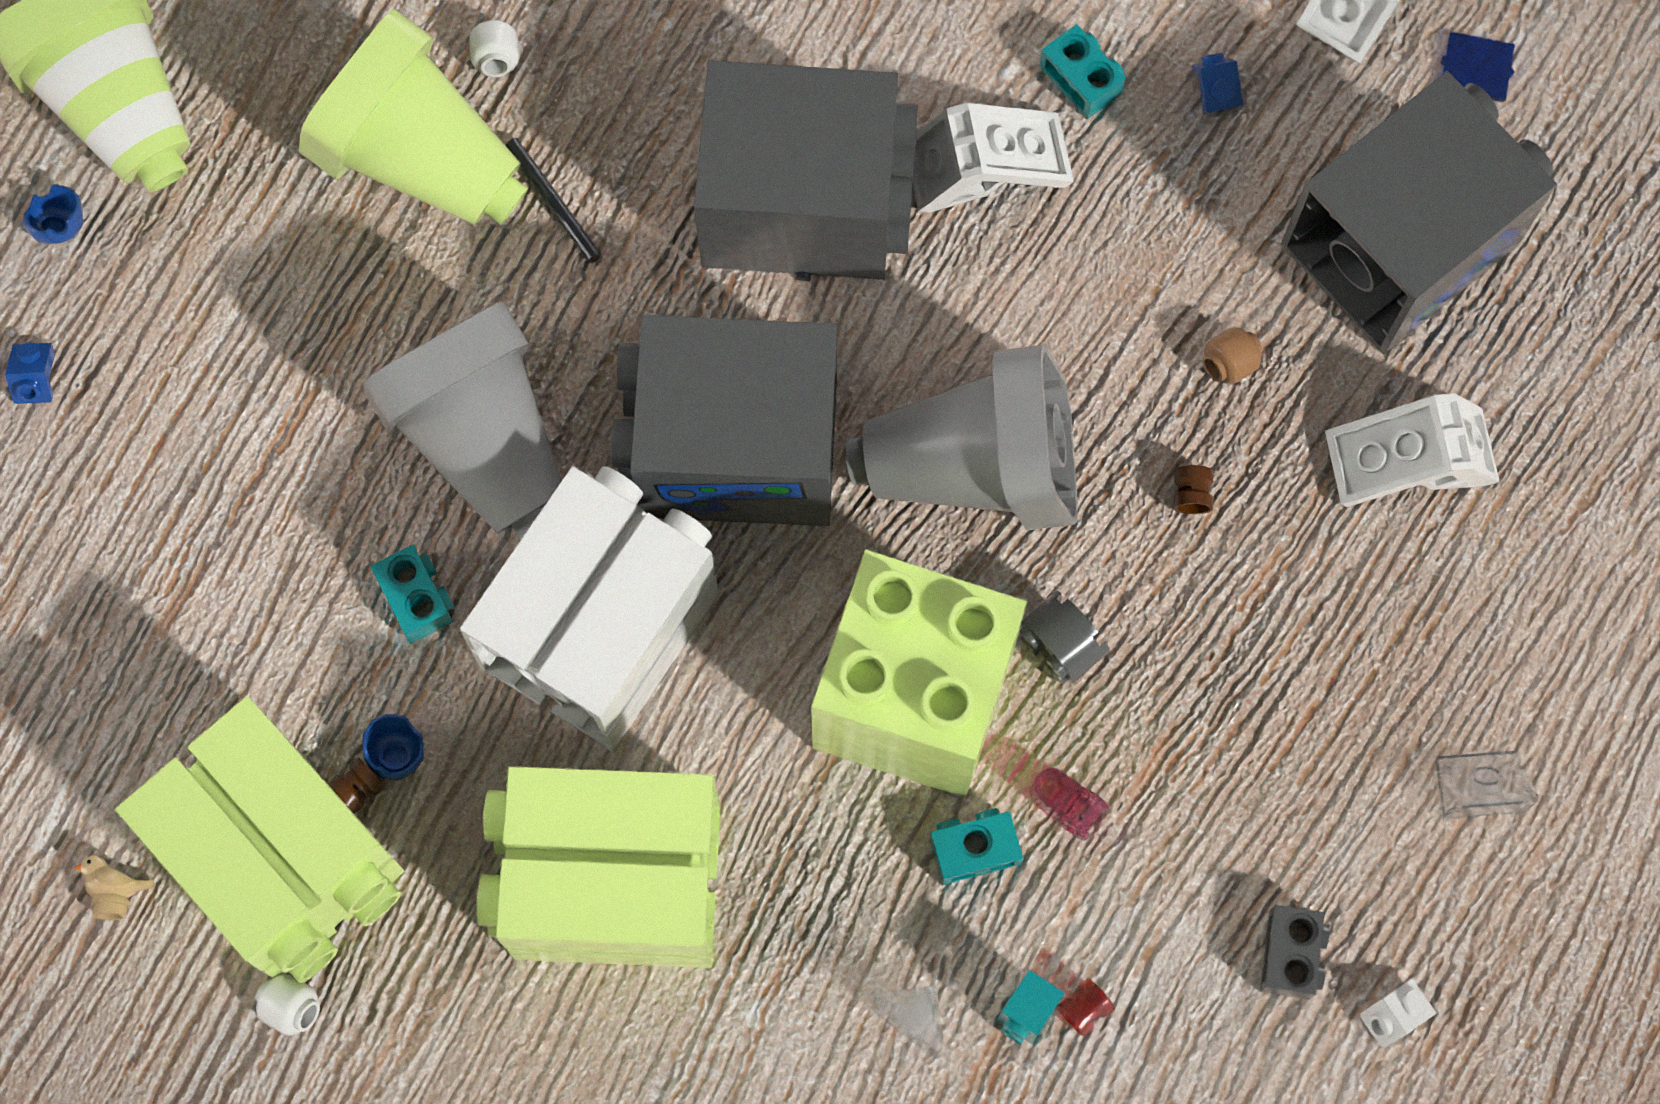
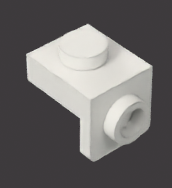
(1397, 1014)

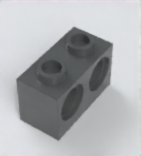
(1282, 949)

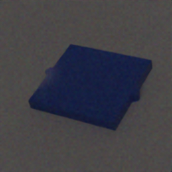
(1480, 62)

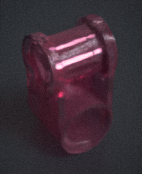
(1069, 804)

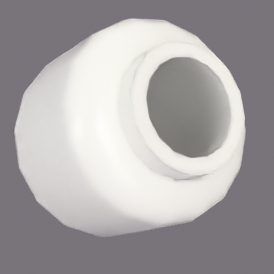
(494, 48)
(287, 1004)

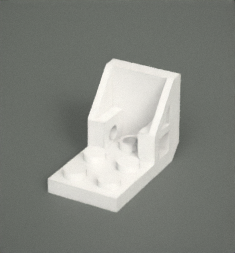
(1347, 24)
(982, 146)
(1423, 443)

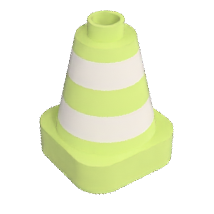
(101, 79)

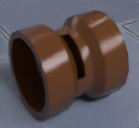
(1193, 489)
(364, 778)

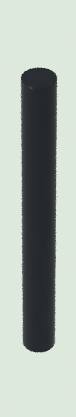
(554, 201)

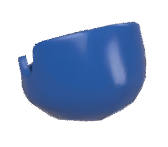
(54, 216)
(392, 747)

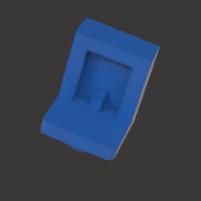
(1218, 83)
(29, 372)

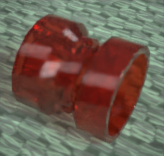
(1088, 1005)

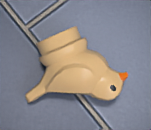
(109, 888)

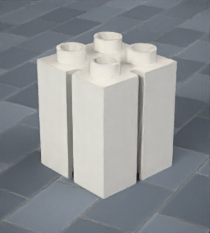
(594, 603)

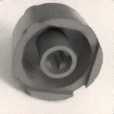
(1063, 637)

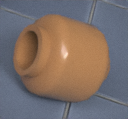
(1232, 355)

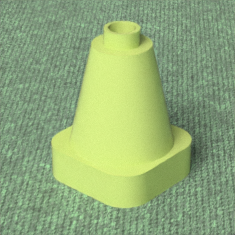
(411, 129)

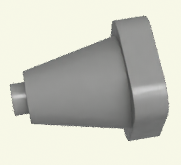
(474, 417)
(980, 444)

